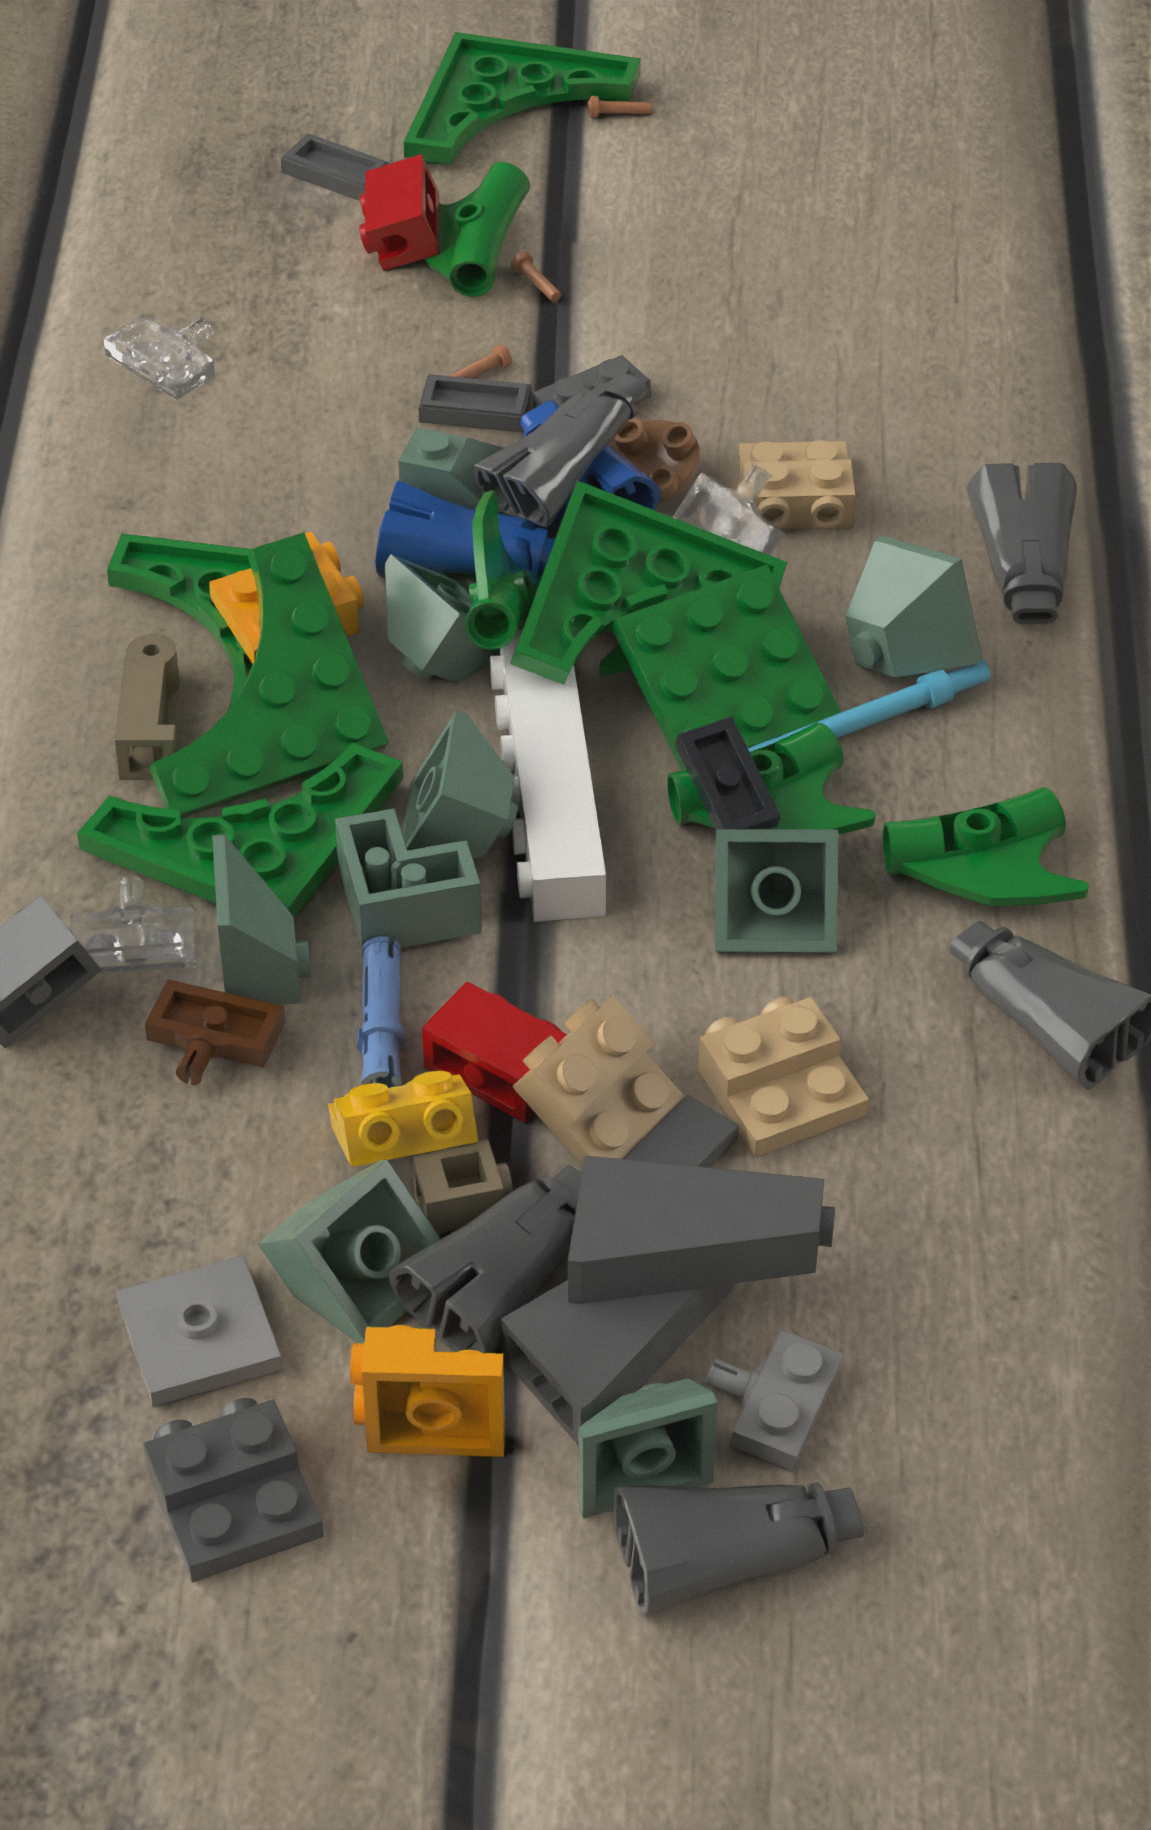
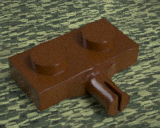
(212, 1026)

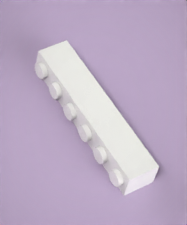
(552, 792)

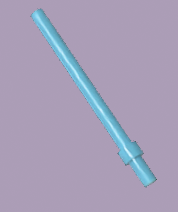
(931, 690)

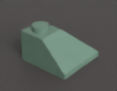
(444, 465)
(912, 612)
(429, 622)
(460, 792)
(776, 890)
(255, 932)
(345, 1244)
(647, 1439)

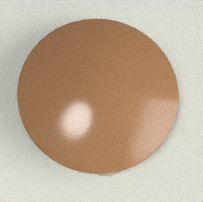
(662, 451)

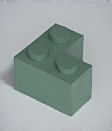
(405, 893)

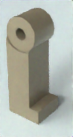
(141, 727)

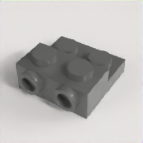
(231, 1488)

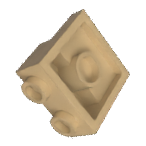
(808, 483)
(780, 1075)
(598, 1083)

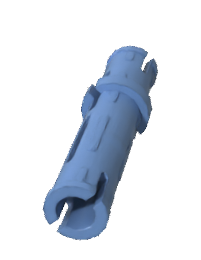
(381, 1031)

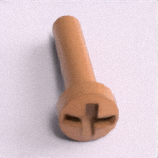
(616, 107)
(522, 264)
(500, 356)

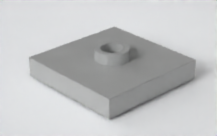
(198, 1330)

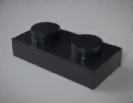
(727, 777)

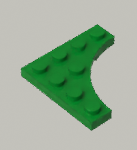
(497, 77)
(614, 562)
(181, 576)
(297, 702)
(284, 842)

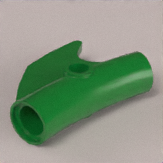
(476, 229)
(502, 589)
(795, 777)
(985, 851)

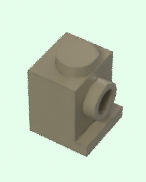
(458, 1184)

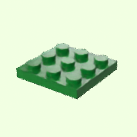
(726, 656)

